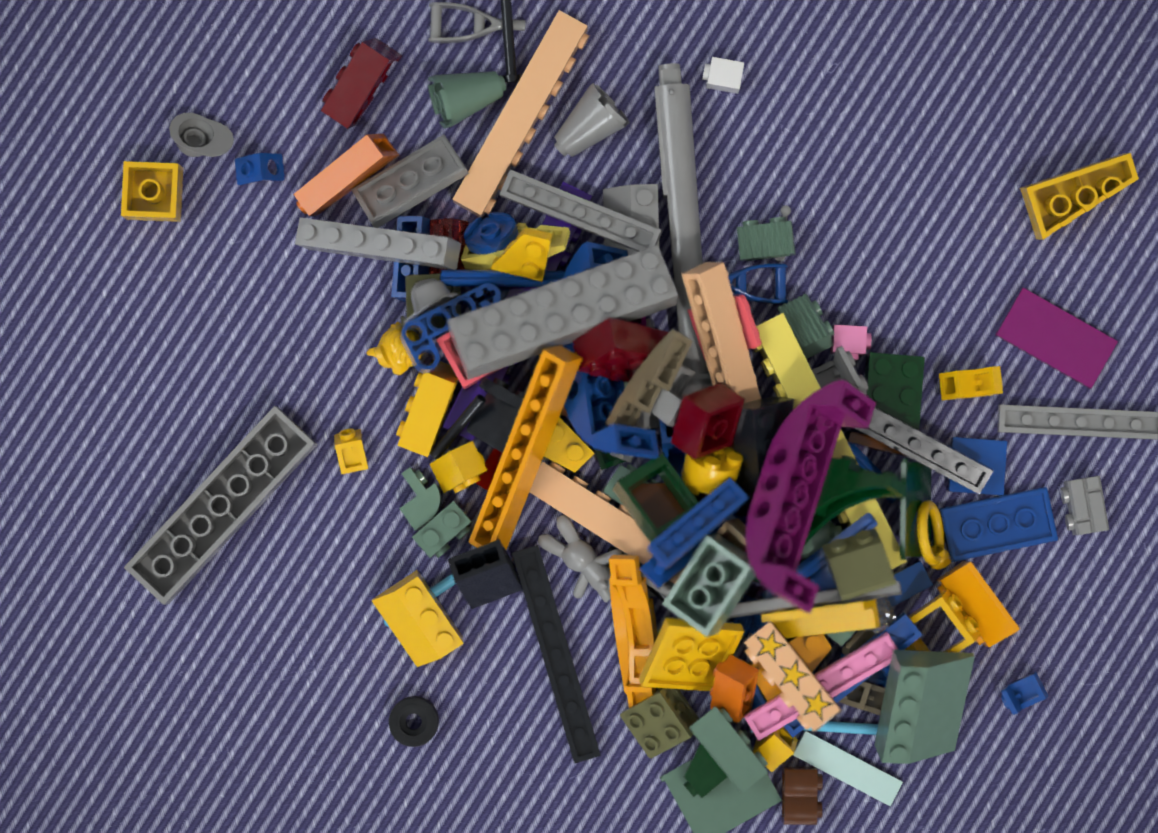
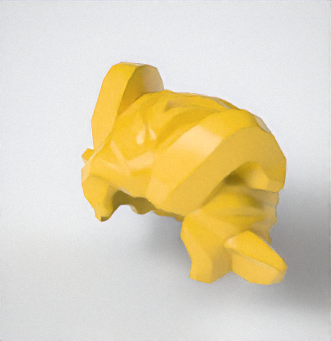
(391, 351)

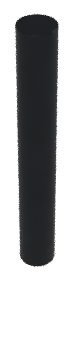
(458, 426)

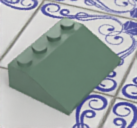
(922, 705)

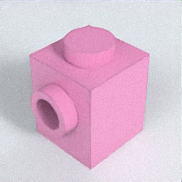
(851, 339)

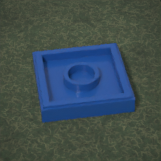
(990, 453)

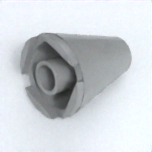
(589, 122)

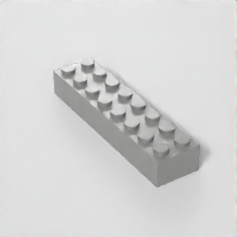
(561, 311)
(220, 505)

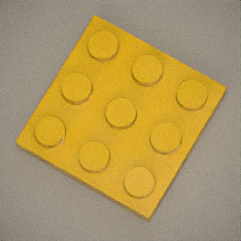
(686, 657)

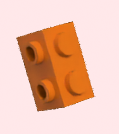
(734, 687)

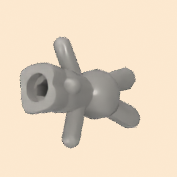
(580, 558)

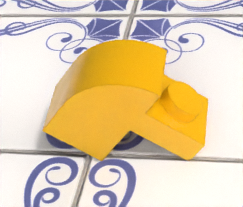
(971, 383)

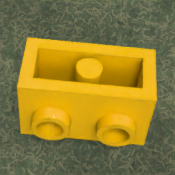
(459, 468)

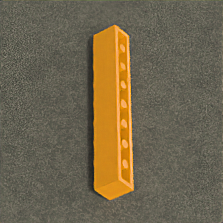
(526, 446)

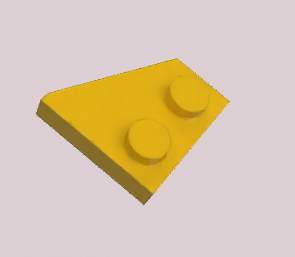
(525, 255)

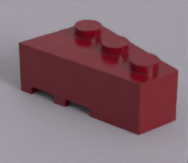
(359, 81)

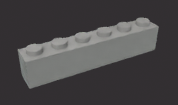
(378, 243)

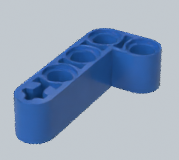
(446, 311)

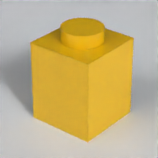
(776, 748)

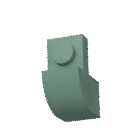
(426, 503)

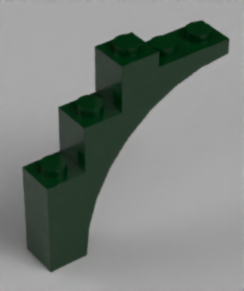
(847, 486)

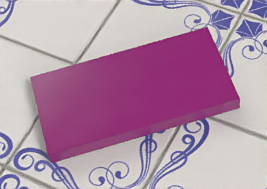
(1056, 338)

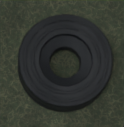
(402, 732)

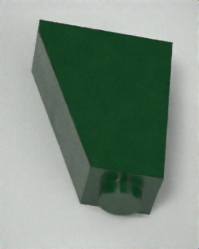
(702, 773)

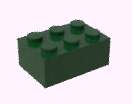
(896, 384)

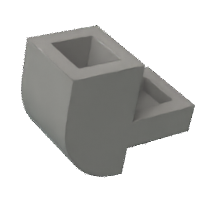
(668, 403)

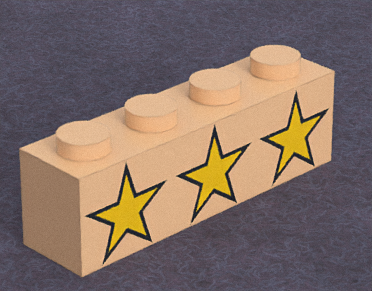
(792, 676)

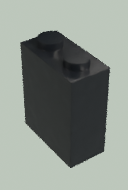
(485, 574)

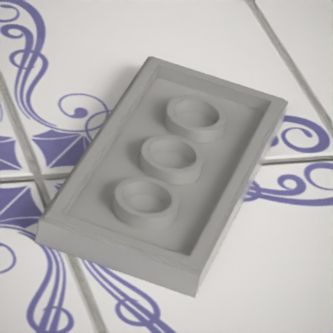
(409, 181)

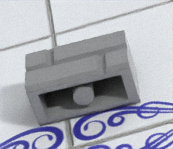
(1085, 505)

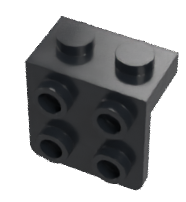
(497, 415)

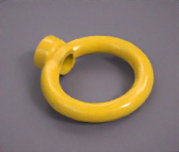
(934, 555)

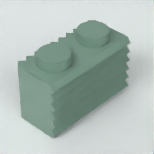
(766, 240)
(809, 329)

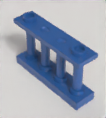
(680, 541)

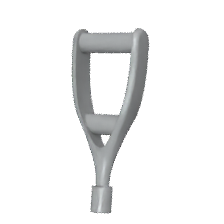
(479, 23)

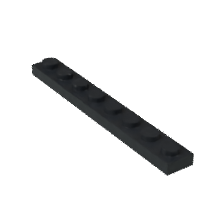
(556, 654)

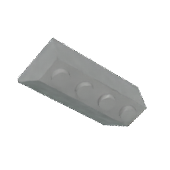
(634, 201)

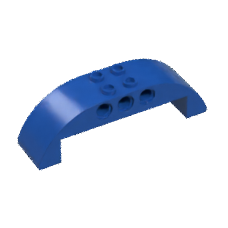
(594, 397)

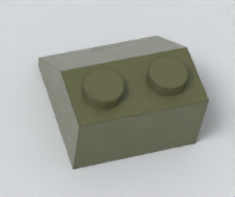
(858, 564)

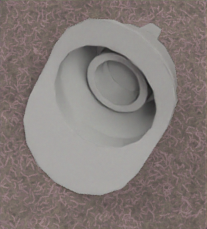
(200, 135)
(428, 295)

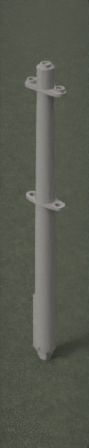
(680, 189)

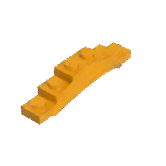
(633, 623)

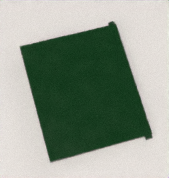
(918, 480)

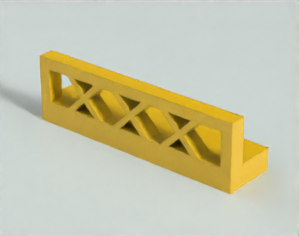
(825, 619)

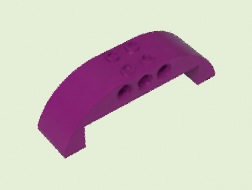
(793, 484)

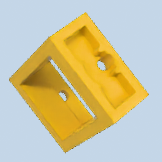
(954, 609)

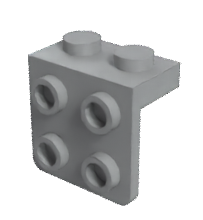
(840, 369)

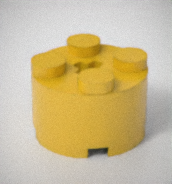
(711, 470)

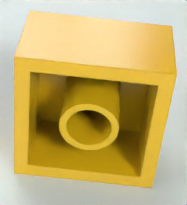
(152, 191)

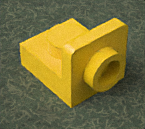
(350, 451)

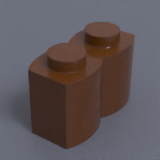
(800, 795)

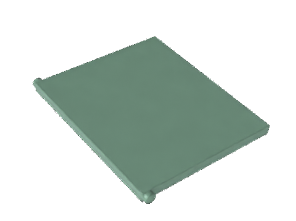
(724, 805)

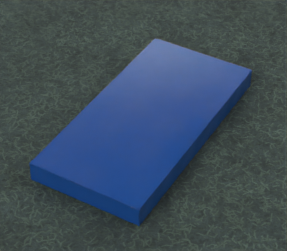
(998, 524)

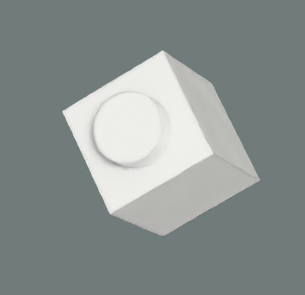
(723, 75)

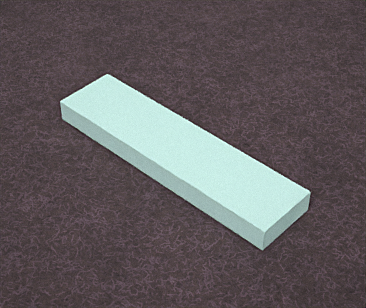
(847, 768)

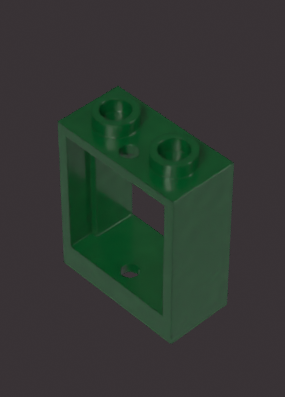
(642, 474)

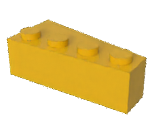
(1068, 195)

